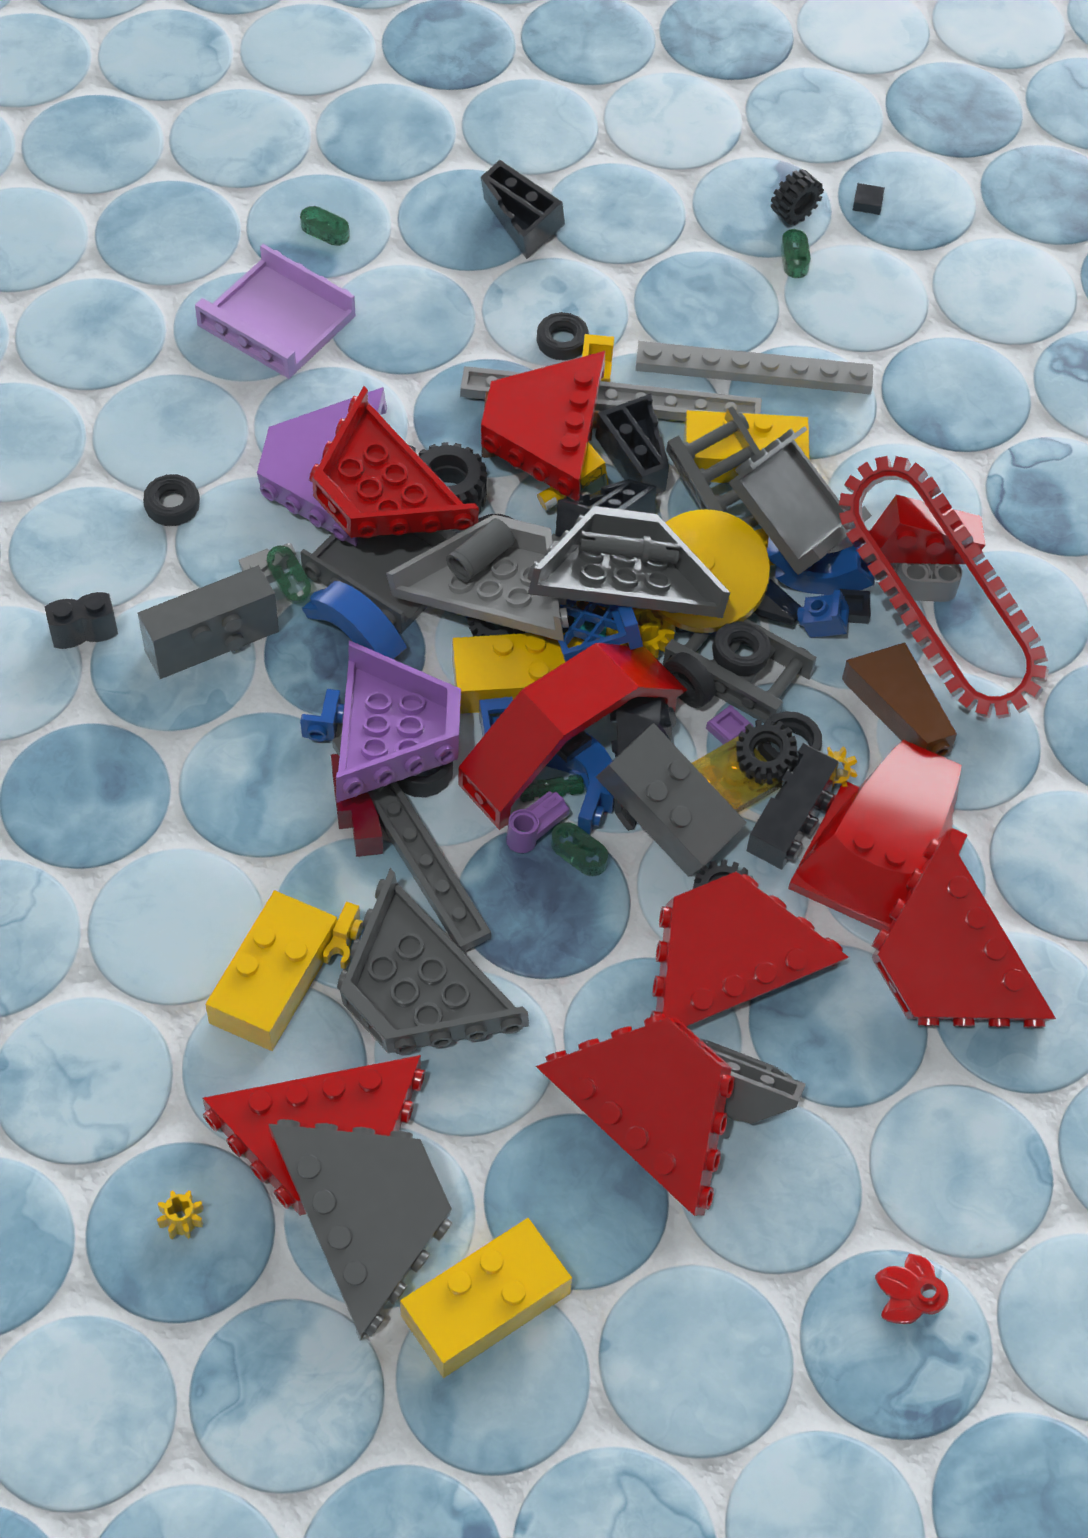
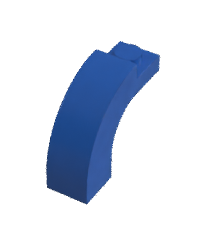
(832, 572)
(356, 617)
(597, 797)

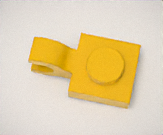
(346, 929)

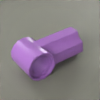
(536, 821)

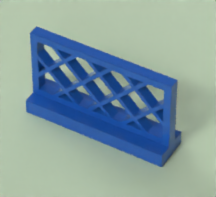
(623, 621)

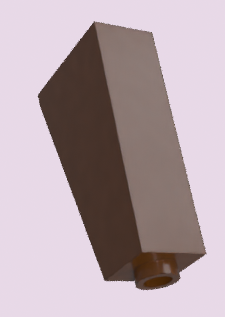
(901, 697)

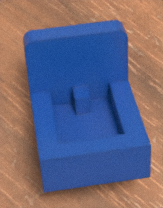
(324, 726)

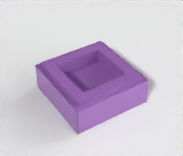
(727, 724)

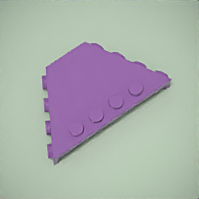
(292, 452)
(393, 723)

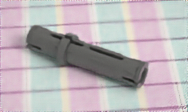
(643, 548)

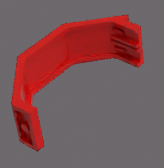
(551, 714)

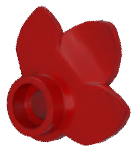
(906, 1287)

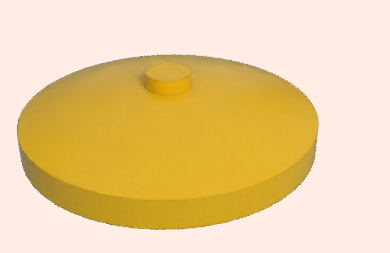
(735, 558)

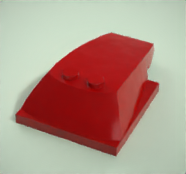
(879, 835)

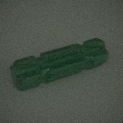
(573, 784)

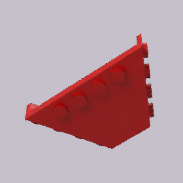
(545, 420)
(378, 482)
(730, 947)
(951, 954)
(356, 1097)
(656, 1098)

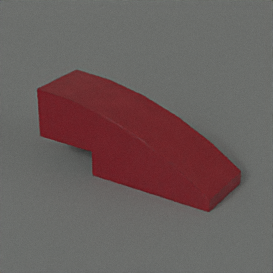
(361, 816)

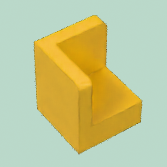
(598, 343)

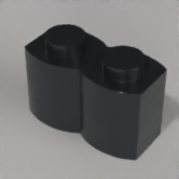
(81, 620)

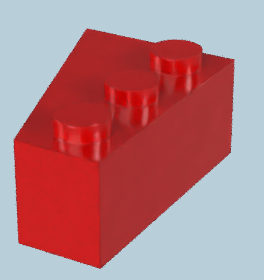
(912, 534)

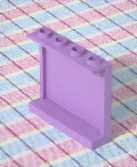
(278, 313)

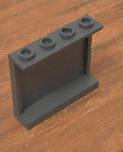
(791, 501)
(367, 565)

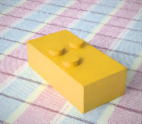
(762, 428)
(502, 665)
(271, 971)
(485, 1297)

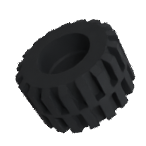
(460, 467)

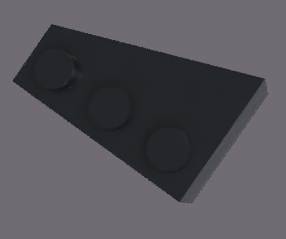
(522, 207)
(634, 442)
(622, 495)
(794, 808)

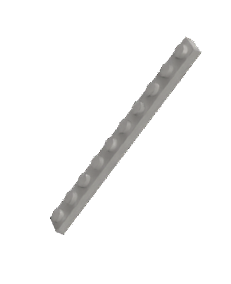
(666, 402)

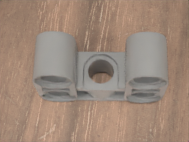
(930, 581)

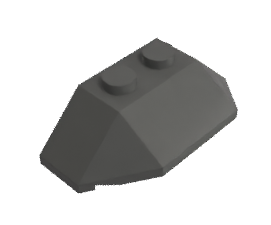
(758, 1087)

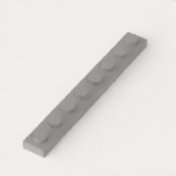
(754, 367)

